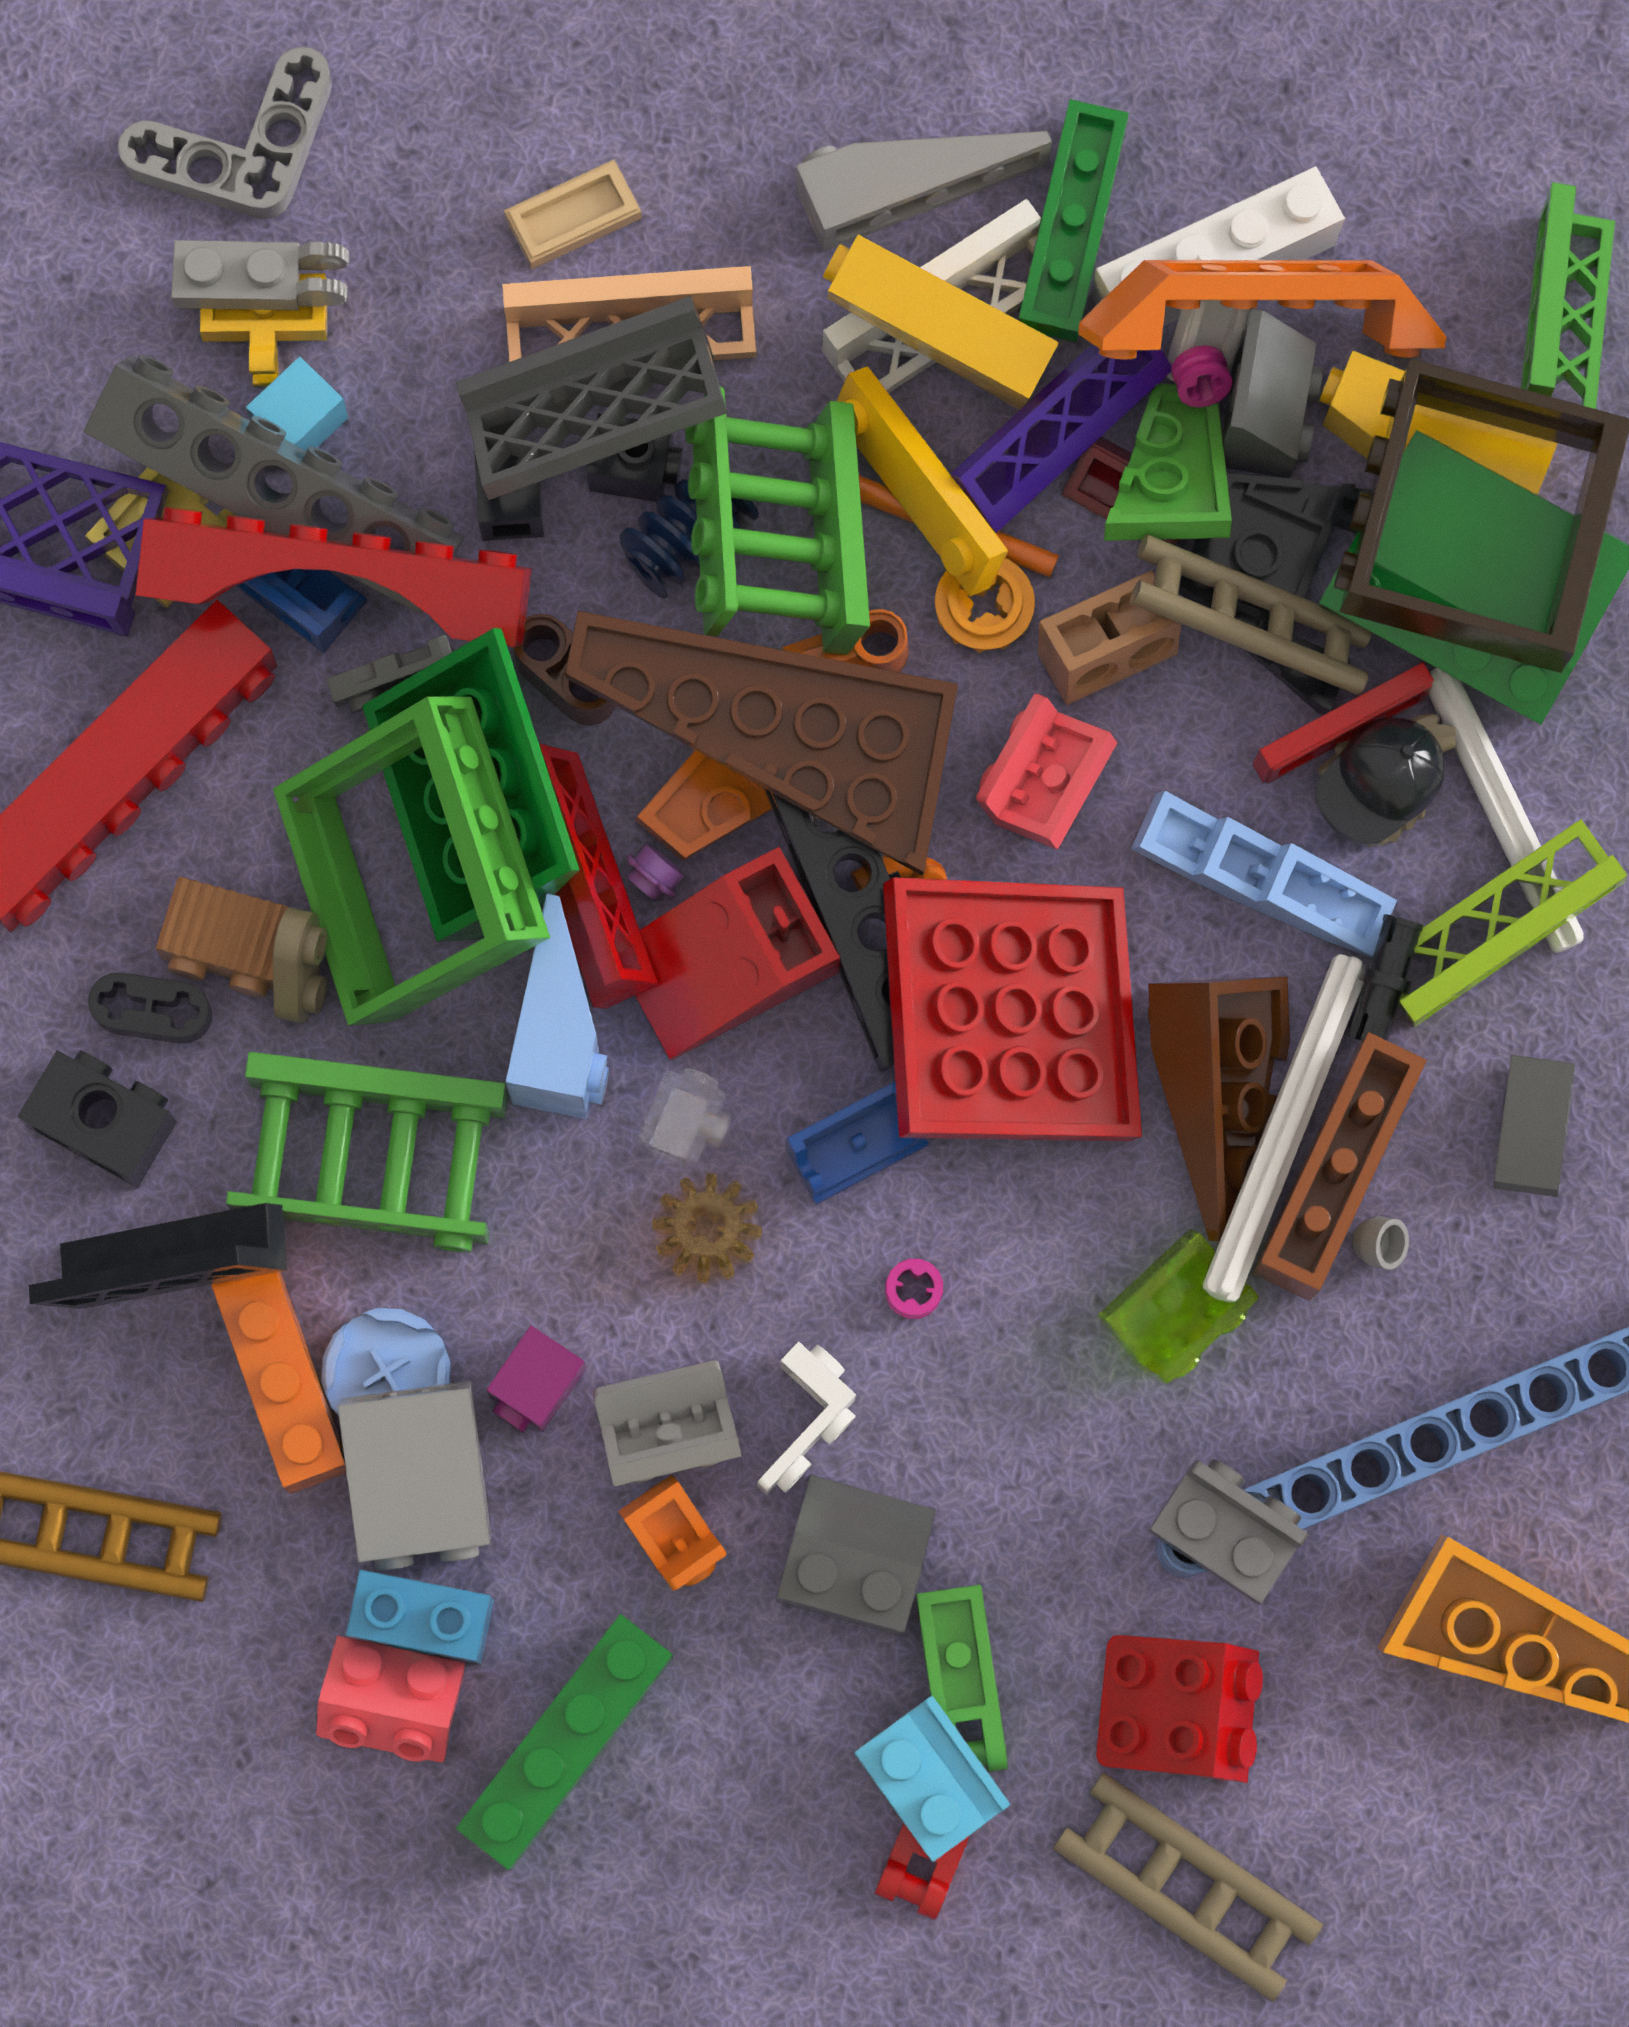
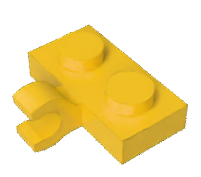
(263, 331)

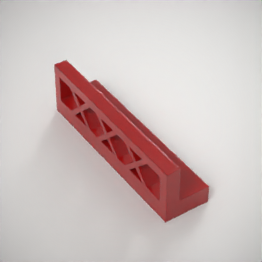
(595, 898)

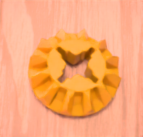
(989, 632)

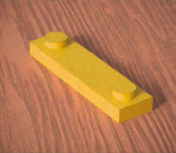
(922, 484)

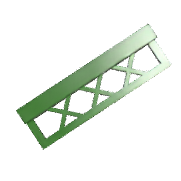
(1548, 310)

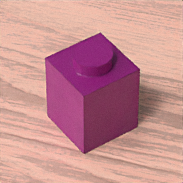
(534, 1381)

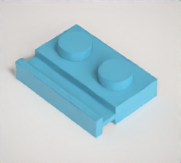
(932, 1778)

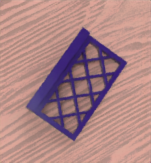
(54, 589)

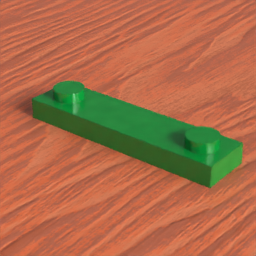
(1073, 219)

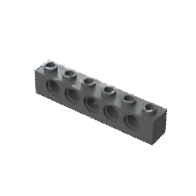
(127, 425)

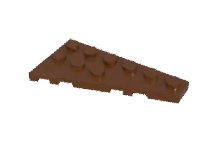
(815, 730)

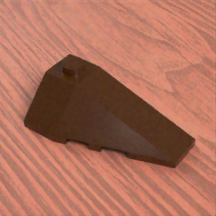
(1216, 1068)

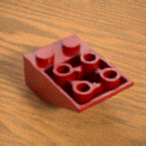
(733, 954)

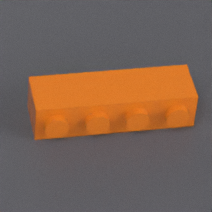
(281, 1380)

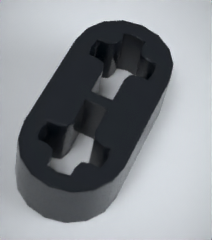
(148, 1023)

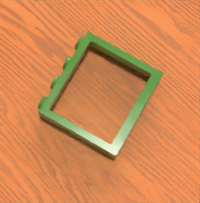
(482, 838)

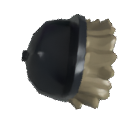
(1384, 778)

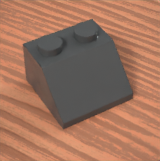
(1269, 398)
(856, 1556)

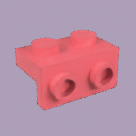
(1044, 772)
(389, 1699)

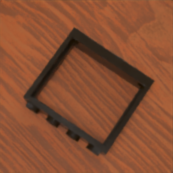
(1514, 410)

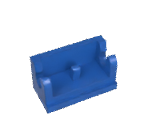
(308, 602)
(851, 1145)

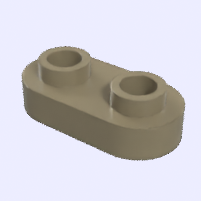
(296, 966)

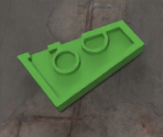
(1174, 475)

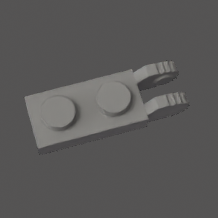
(255, 275)

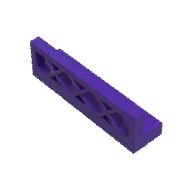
(1061, 435)

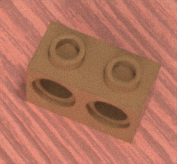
(1104, 641)

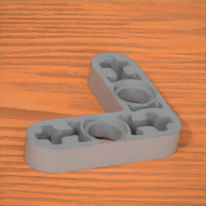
(240, 165)

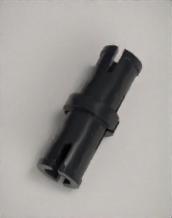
(1385, 978)

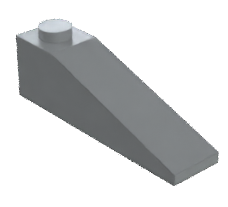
(892, 181)

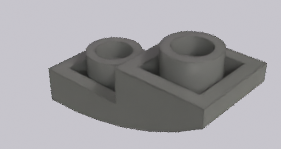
(1534, 1126)

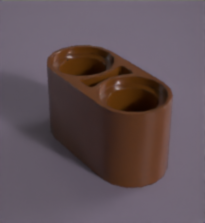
(549, 675)

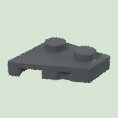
(374, 678)

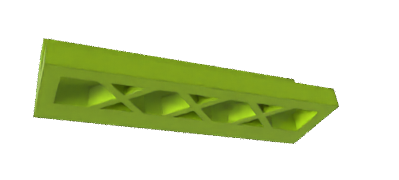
(1521, 932)

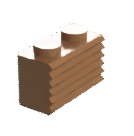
(220, 935)

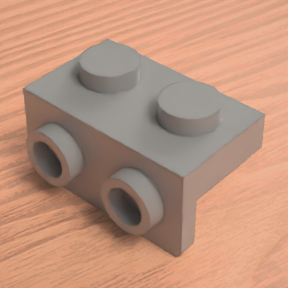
(666, 1423)

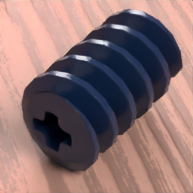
(667, 538)

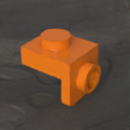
(673, 1534)

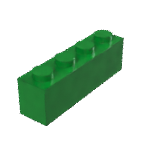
(565, 1742)

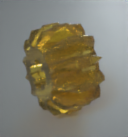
(716, 1208)

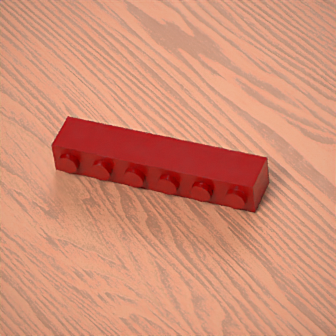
(126, 756)

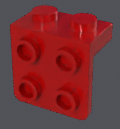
(1179, 1707)

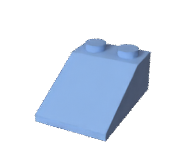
(555, 1045)

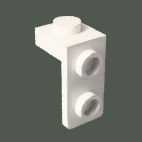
(819, 1376)

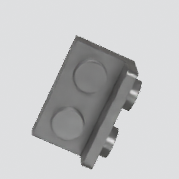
(1229, 1529)

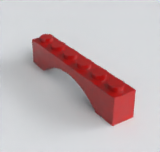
(203, 561)

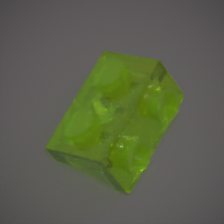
(1168, 1315)

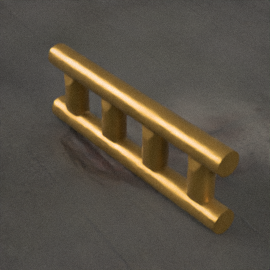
(121, 1512)

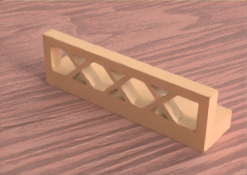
(626, 296)

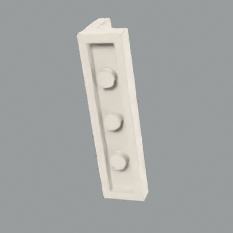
(957, 266)

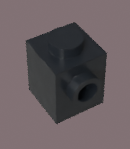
(639, 470)

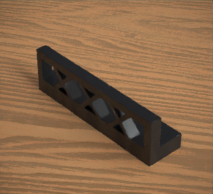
(167, 1258)

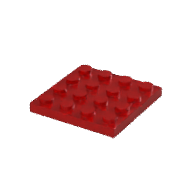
(1011, 1011)

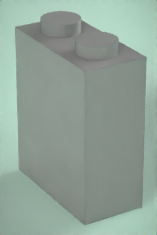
(415, 1474)

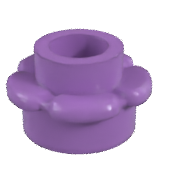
(654, 872)

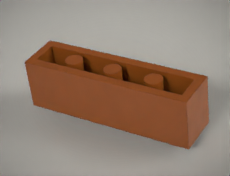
(1339, 1166)

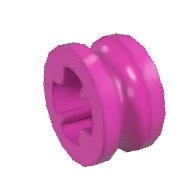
(1207, 389)
(910, 1308)

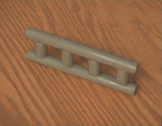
(1221, 623)
(1229, 1883)

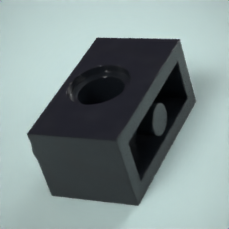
(60, 1107)

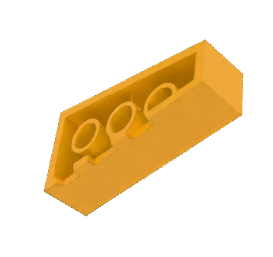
(1509, 1633)

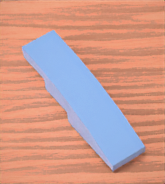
(1263, 874)

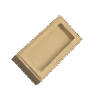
(573, 214)

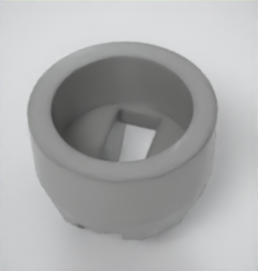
(1381, 1242)

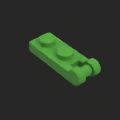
(962, 1666)

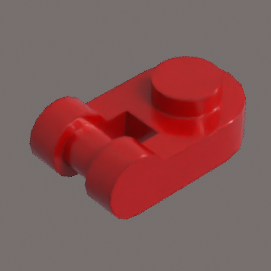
(911, 1888)

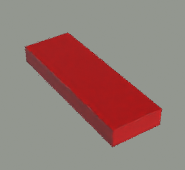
(1342, 723)

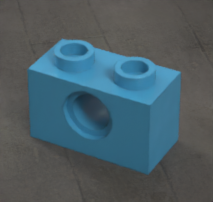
(420, 1617)

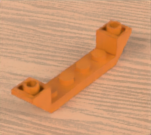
(1135, 309)

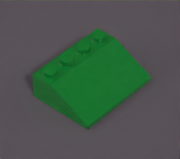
(1484, 549)
(487, 675)

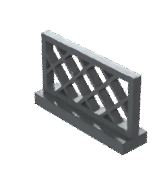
(566, 381)

